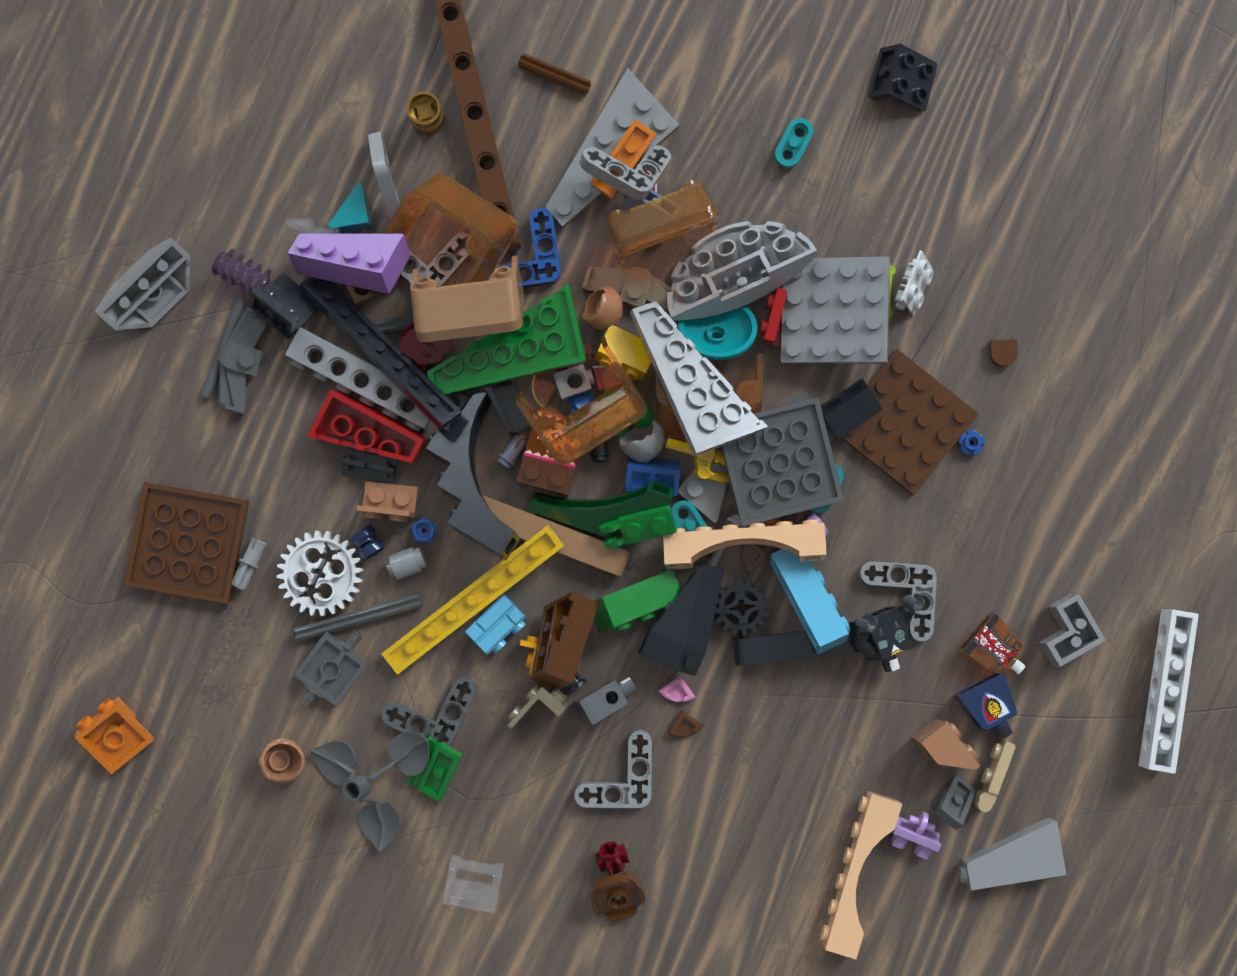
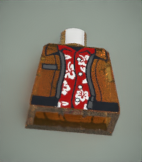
(993, 646)

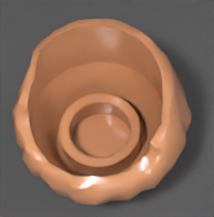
(603, 308)
(282, 761)

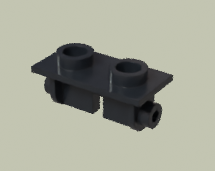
(369, 466)

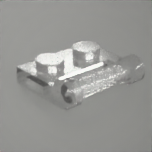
(469, 892)

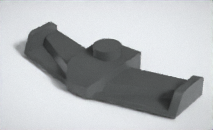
(239, 359)

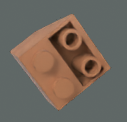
(942, 745)

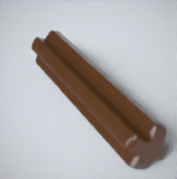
(554, 74)

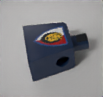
(989, 704)

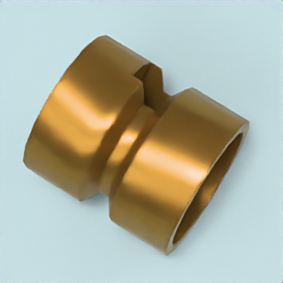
(425, 113)

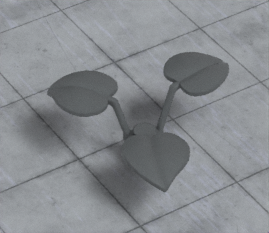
(376, 820)

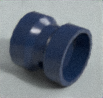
(365, 536)

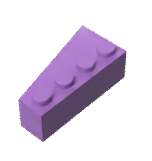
(352, 259)

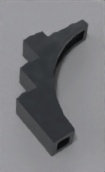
(460, 482)

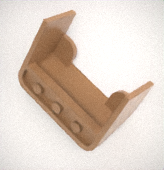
(468, 307)

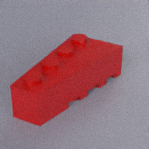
(358, 426)

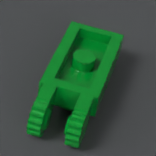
(640, 526)

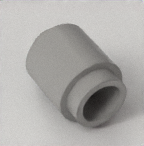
(406, 563)

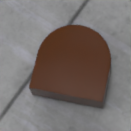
(1003, 352)

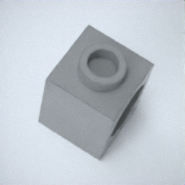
(562, 381)

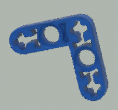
(542, 259)

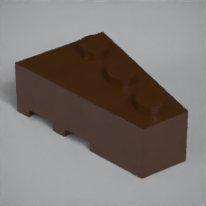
(562, 639)

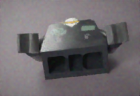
(886, 632)

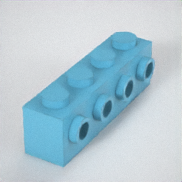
(810, 600)

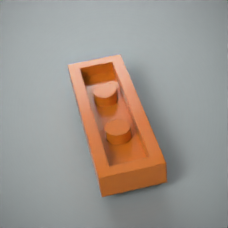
(629, 152)

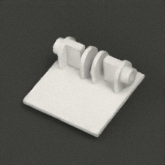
(917, 276)

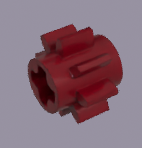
(612, 857)

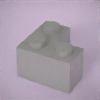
(1077, 632)

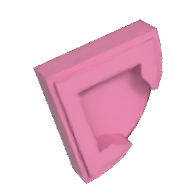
(677, 691)

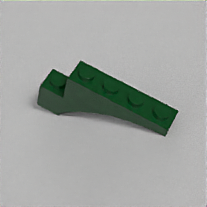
(591, 513)

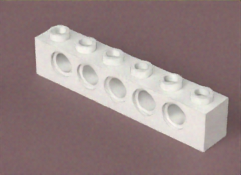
(1168, 690)

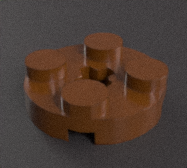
(621, 885)

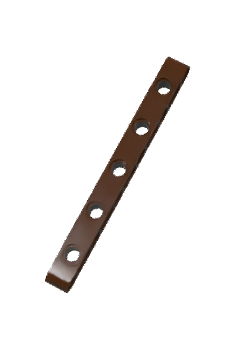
(472, 99)

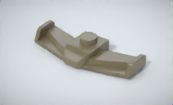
(634, 285)

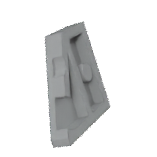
(705, 493)

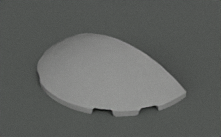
(736, 268)

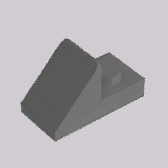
(954, 802)

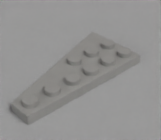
(626, 104)

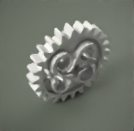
(299, 562)

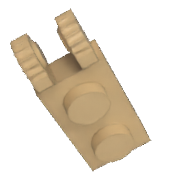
(994, 776)

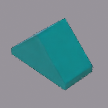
(353, 213)

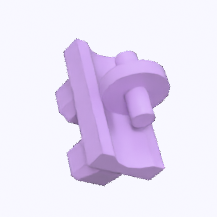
(918, 831)

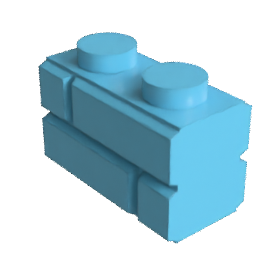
(496, 624)

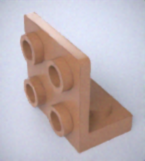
(389, 499)

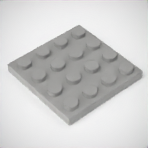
(837, 312)

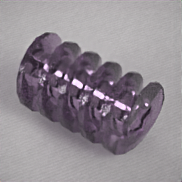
(240, 273)

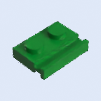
(439, 771)

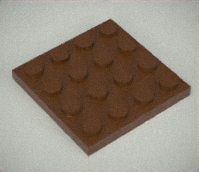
(916, 423)
(186, 543)

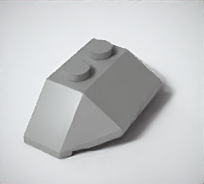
(148, 288)

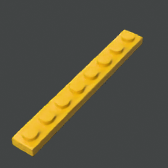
(472, 599)

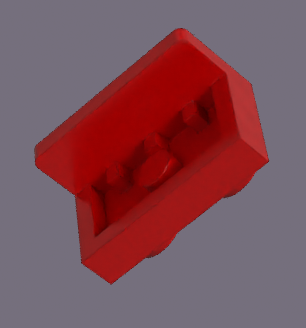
(772, 328)

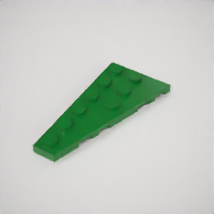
(543, 343)

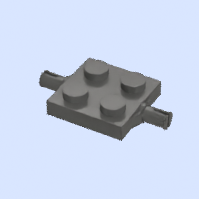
(331, 668)

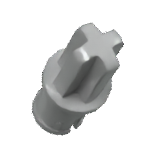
(248, 563)

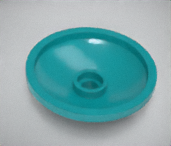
(734, 330)

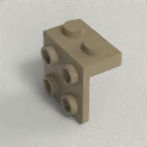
(553, 699)

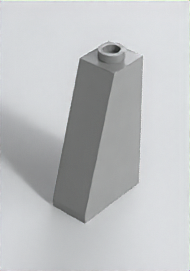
(1019, 858)

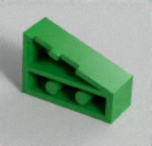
(636, 602)

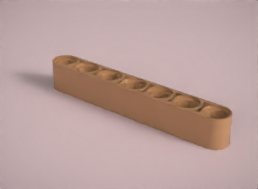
(575, 543)

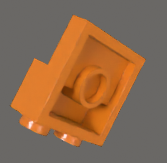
(112, 734)

